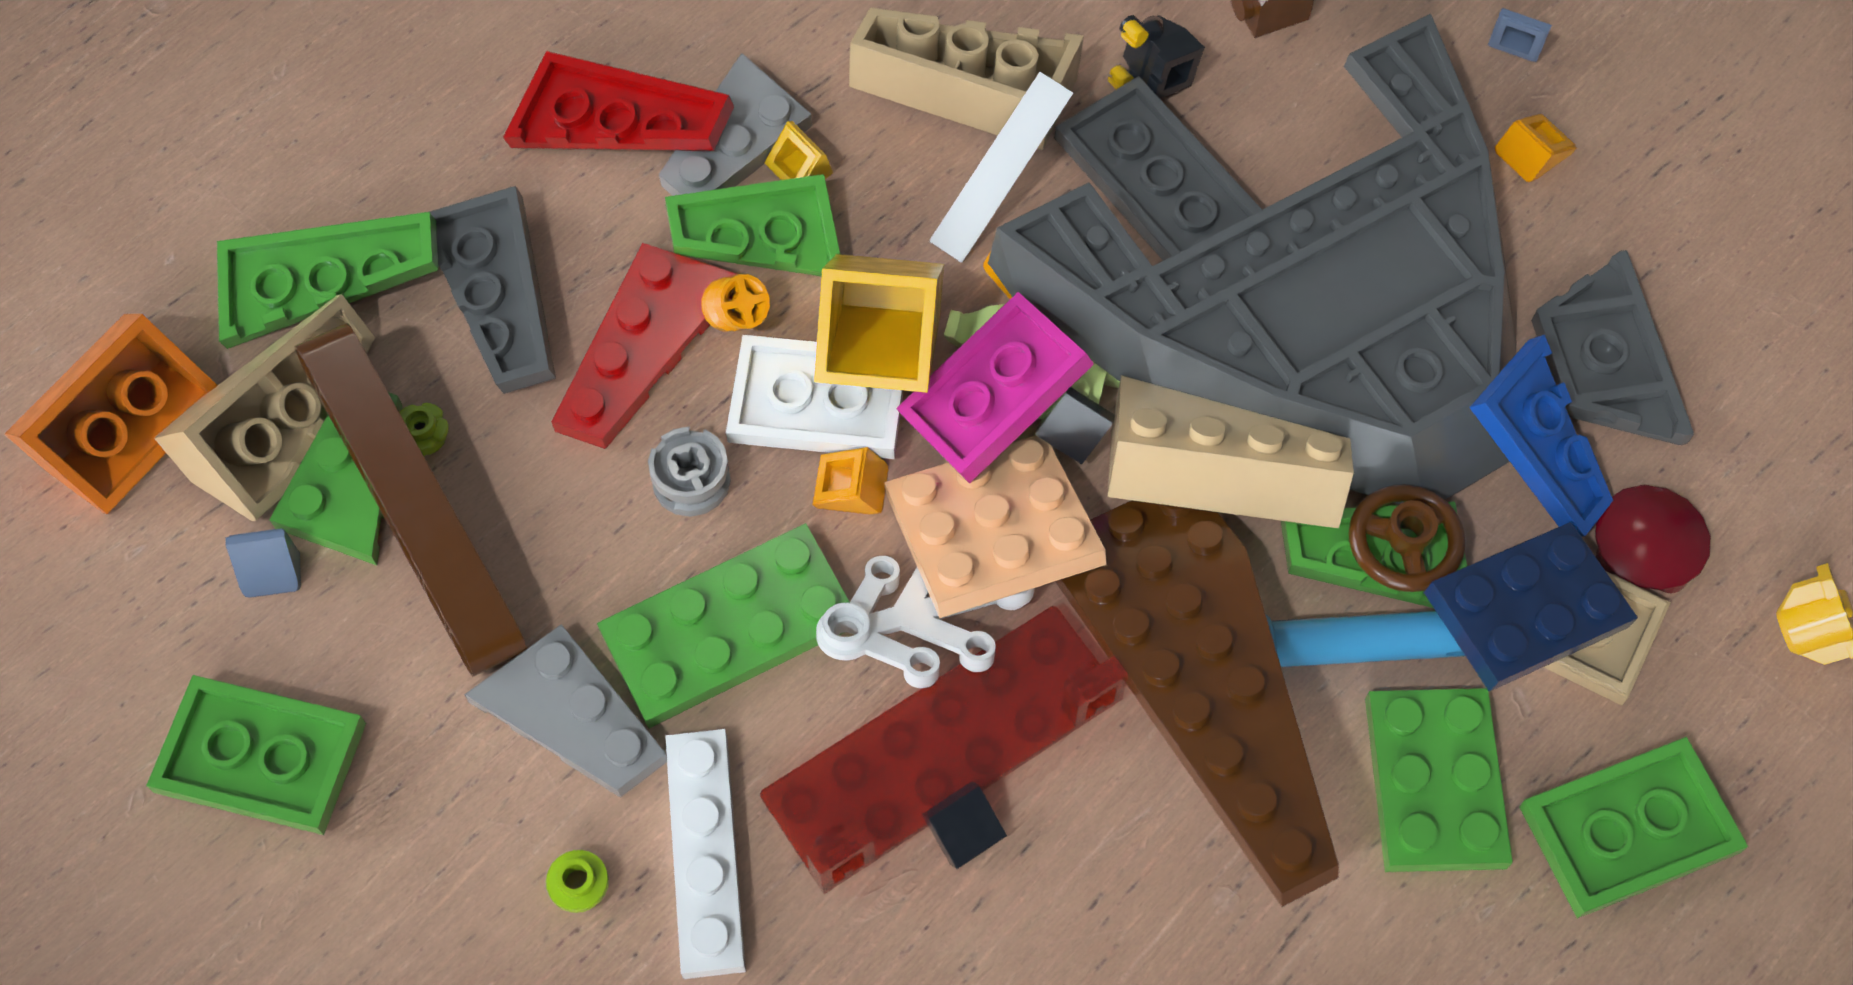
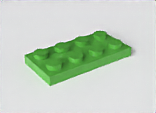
(723, 625)

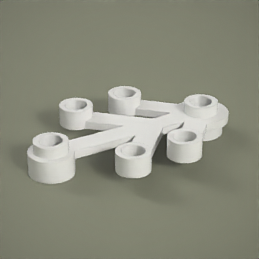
(912, 614)

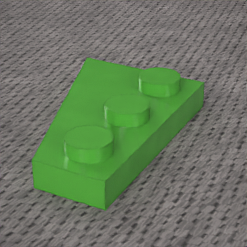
(757, 225)
(331, 500)
(1327, 557)

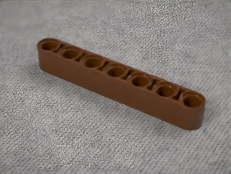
(411, 500)

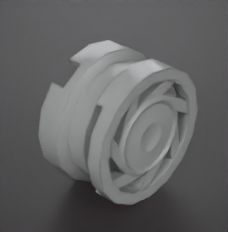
(689, 471)

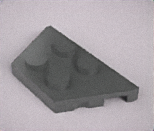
(1613, 355)

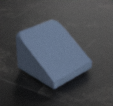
(1519, 35)
(265, 562)

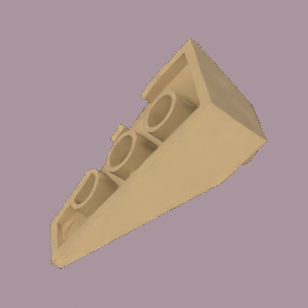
(259, 422)

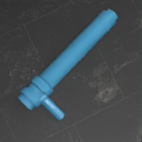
(1362, 639)

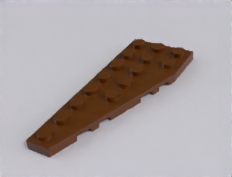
(1204, 666)

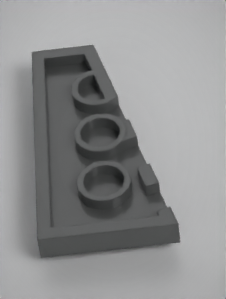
(495, 283)

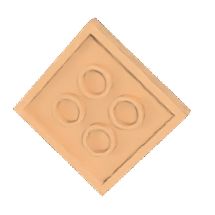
(997, 534)

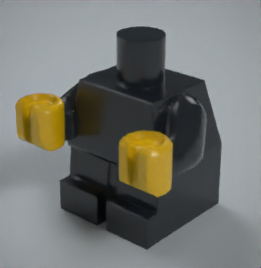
(1159, 54)

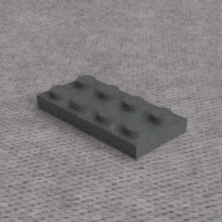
(1153, 169)

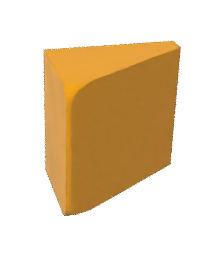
(1533, 146)
(851, 482)

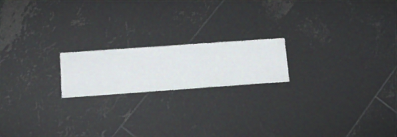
(1001, 166)

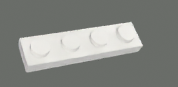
(704, 854)

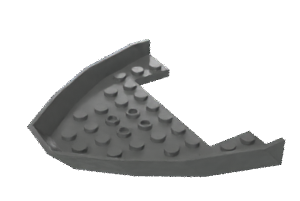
(1338, 309)

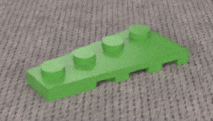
(292, 274)

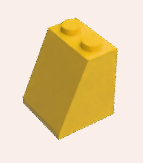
(878, 322)

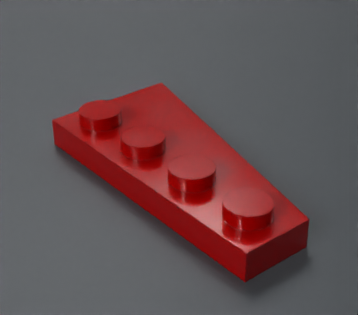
(607, 107)
(636, 343)

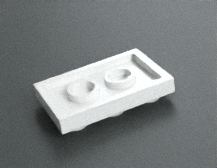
(784, 408)

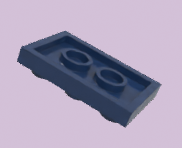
(1530, 606)

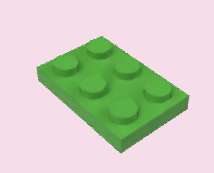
(257, 754)
(1437, 780)
(1632, 827)

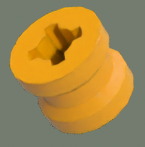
(749, 301)

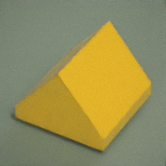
(796, 155)

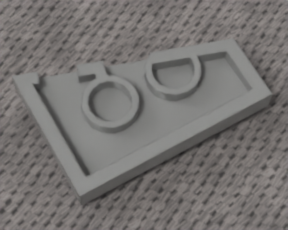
(747, 139)
(571, 710)

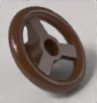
(1421, 513)

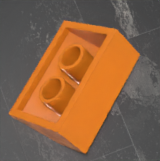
(107, 408)

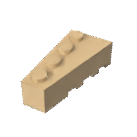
(956, 69)
(1224, 458)

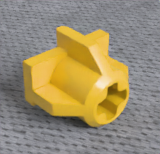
(1817, 619)

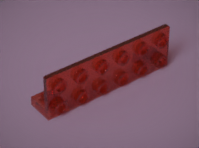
(964, 728)

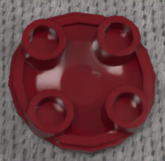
(1652, 538)

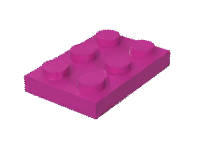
(995, 386)

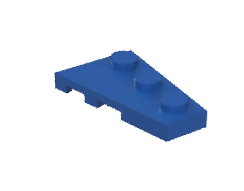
(1534, 431)

